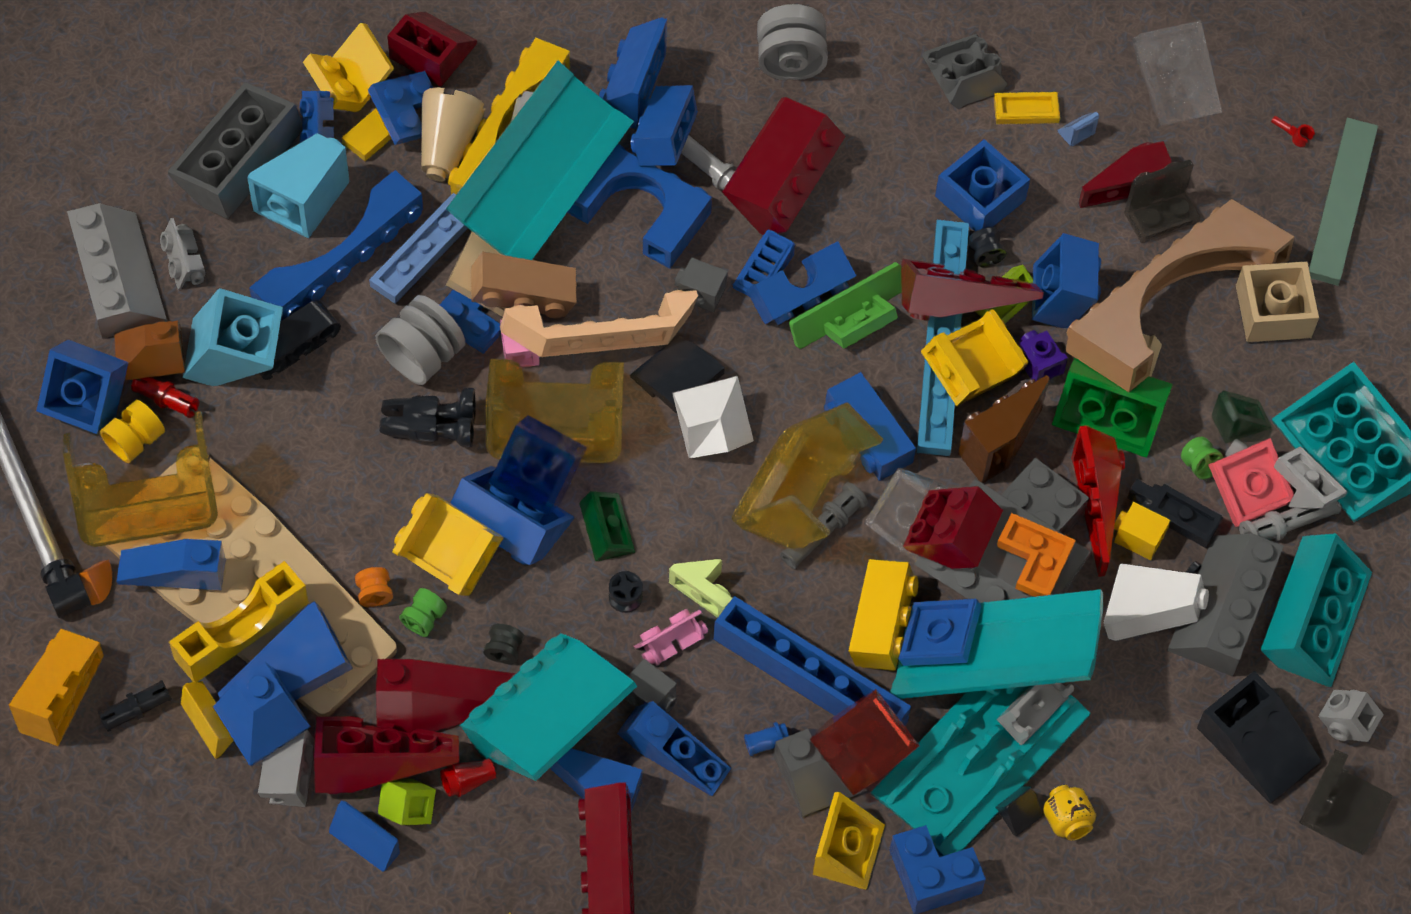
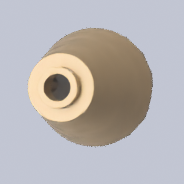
(447, 129)

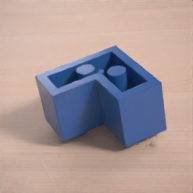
(933, 879)

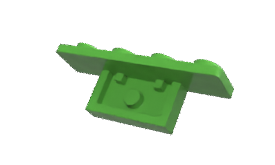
(852, 312)

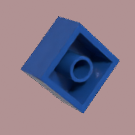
(982, 187)
(1068, 279)
(81, 386)

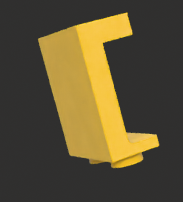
(975, 358)
(447, 543)

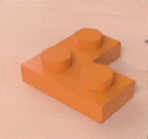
(1042, 548)

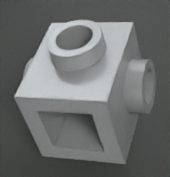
(1350, 715)

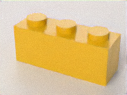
(882, 614)

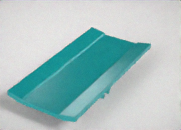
(539, 165)
(1017, 646)
(971, 767)

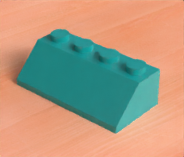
(1317, 609)

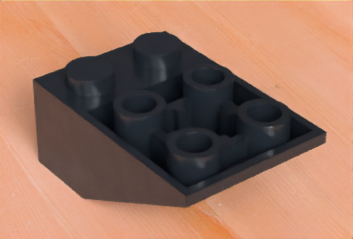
(1259, 737)

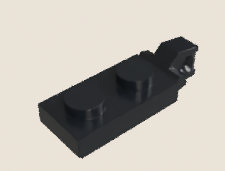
(1184, 513)

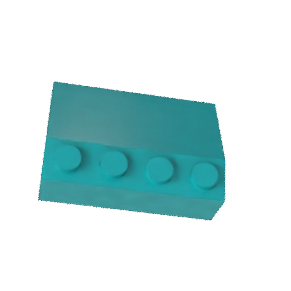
(1354, 439)
(546, 707)

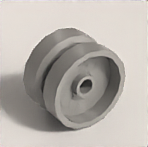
(792, 42)

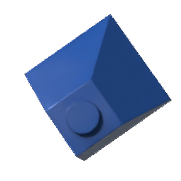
(260, 713)

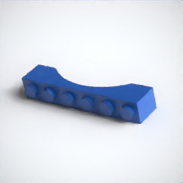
(389, 208)

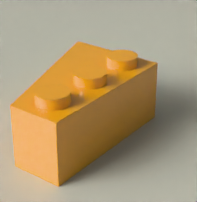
(56, 686)

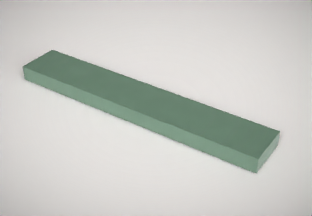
(1342, 201)

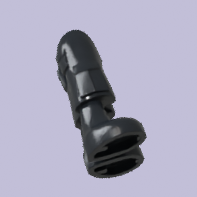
(419, 418)

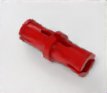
(166, 395)

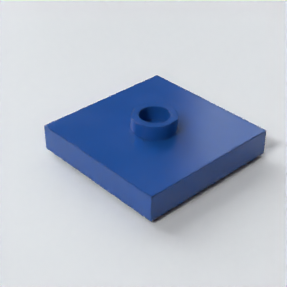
(940, 632)

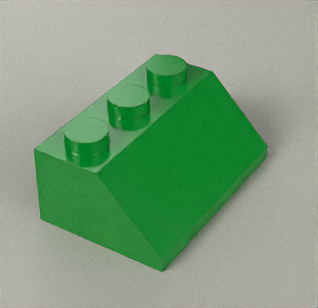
(1105, 406)

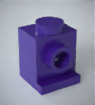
(1048, 362)

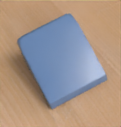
(1079, 128)

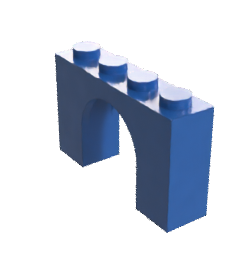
(683, 205)

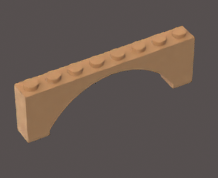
(1111, 333)

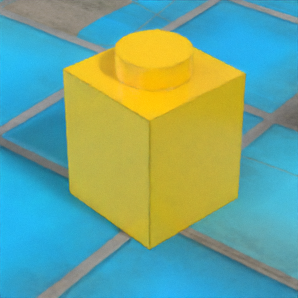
(1140, 530)

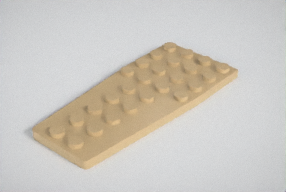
(253, 546)

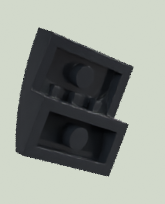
(677, 368)

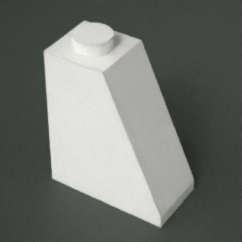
(1153, 601)

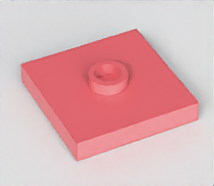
(1251, 482)

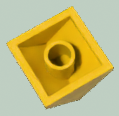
(848, 843)

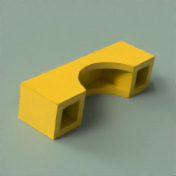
(211, 644)

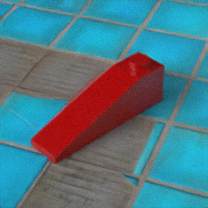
(1098, 476)

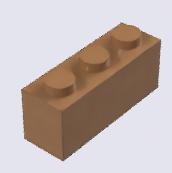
(519, 281)

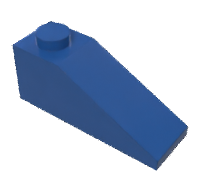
(174, 565)
(587, 771)

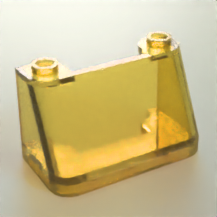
(578, 410)

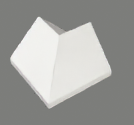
(713, 417)

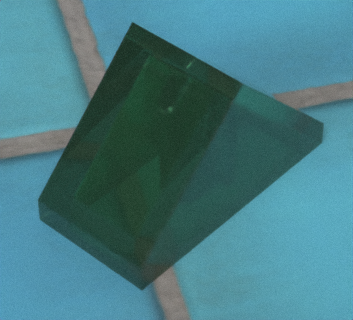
(1238, 416)

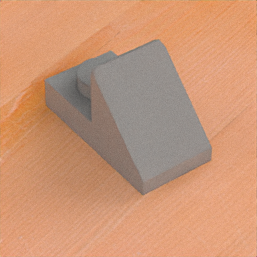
(1312, 482)

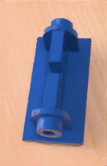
(315, 108)

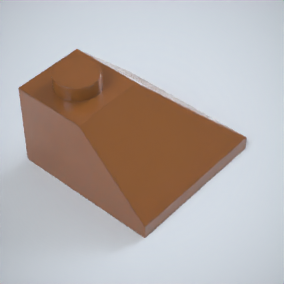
(151, 350)

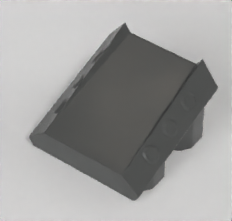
(966, 70)

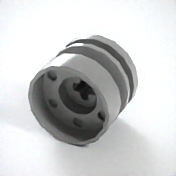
(420, 339)

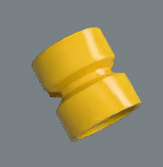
(127, 435)

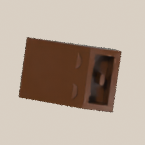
(996, 435)

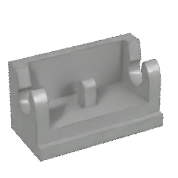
(1033, 709)
(288, 772)

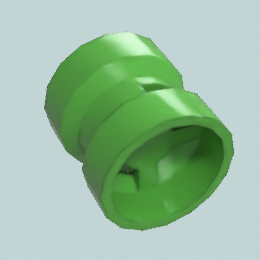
(423, 612)

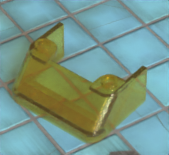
(798, 471)
(144, 506)

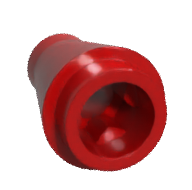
(466, 776)

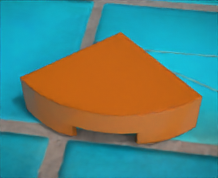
(97, 581)

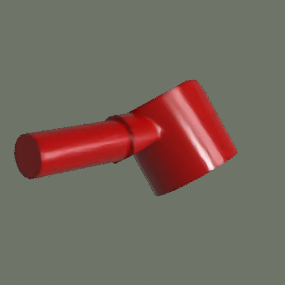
(1296, 133)

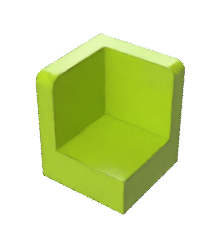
(407, 802)

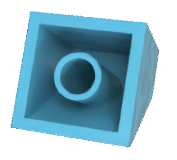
(300, 184)
(232, 339)

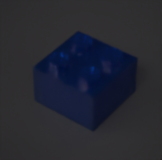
(537, 465)

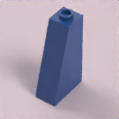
(303, 654)

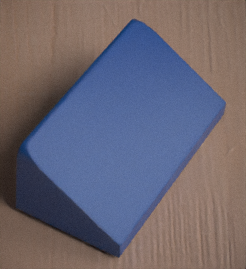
(364, 836)

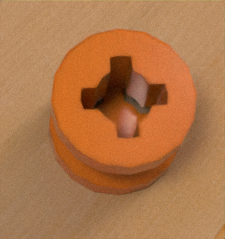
(373, 587)

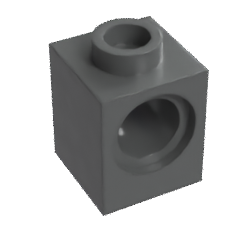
(706, 280)
(652, 686)

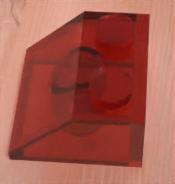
(864, 742)

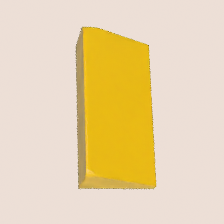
(199, 707)

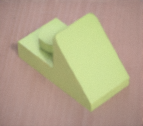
(696, 582)

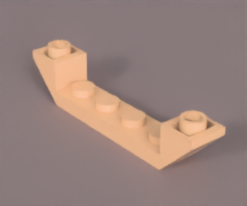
(526, 328)

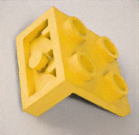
(351, 69)

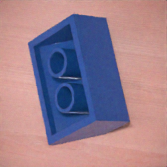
(636, 69)
(525, 530)

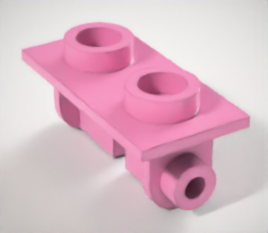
(683, 629)

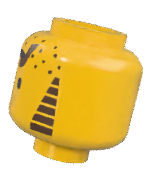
(1069, 812)

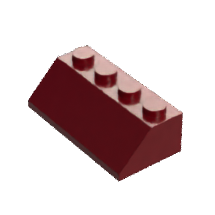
(783, 166)
(607, 849)

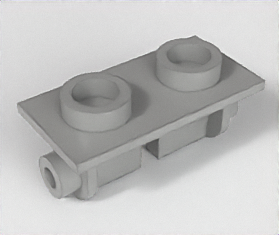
(177, 243)

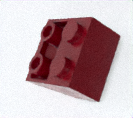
(429, 46)
(954, 526)

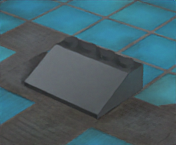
(999, 569)

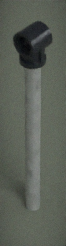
(63, 586)

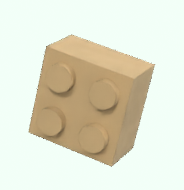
(1277, 301)

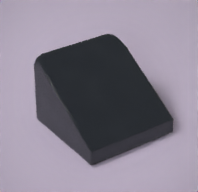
(1020, 810)

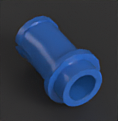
(765, 739)

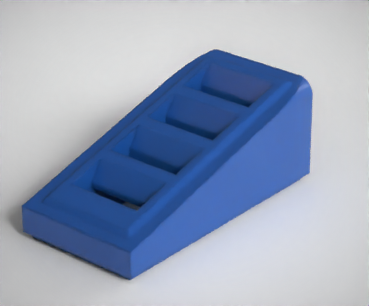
(772, 247)

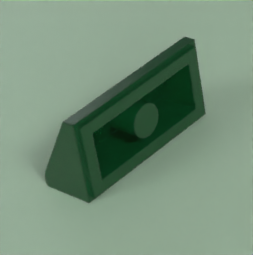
(606, 525)

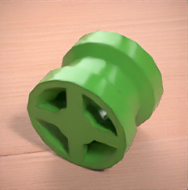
(1198, 454)

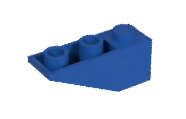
(673, 747)

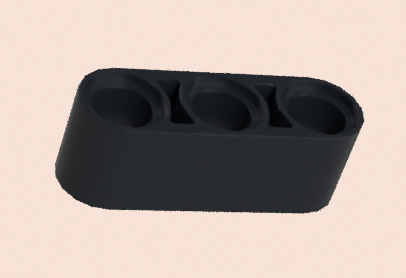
(301, 335)

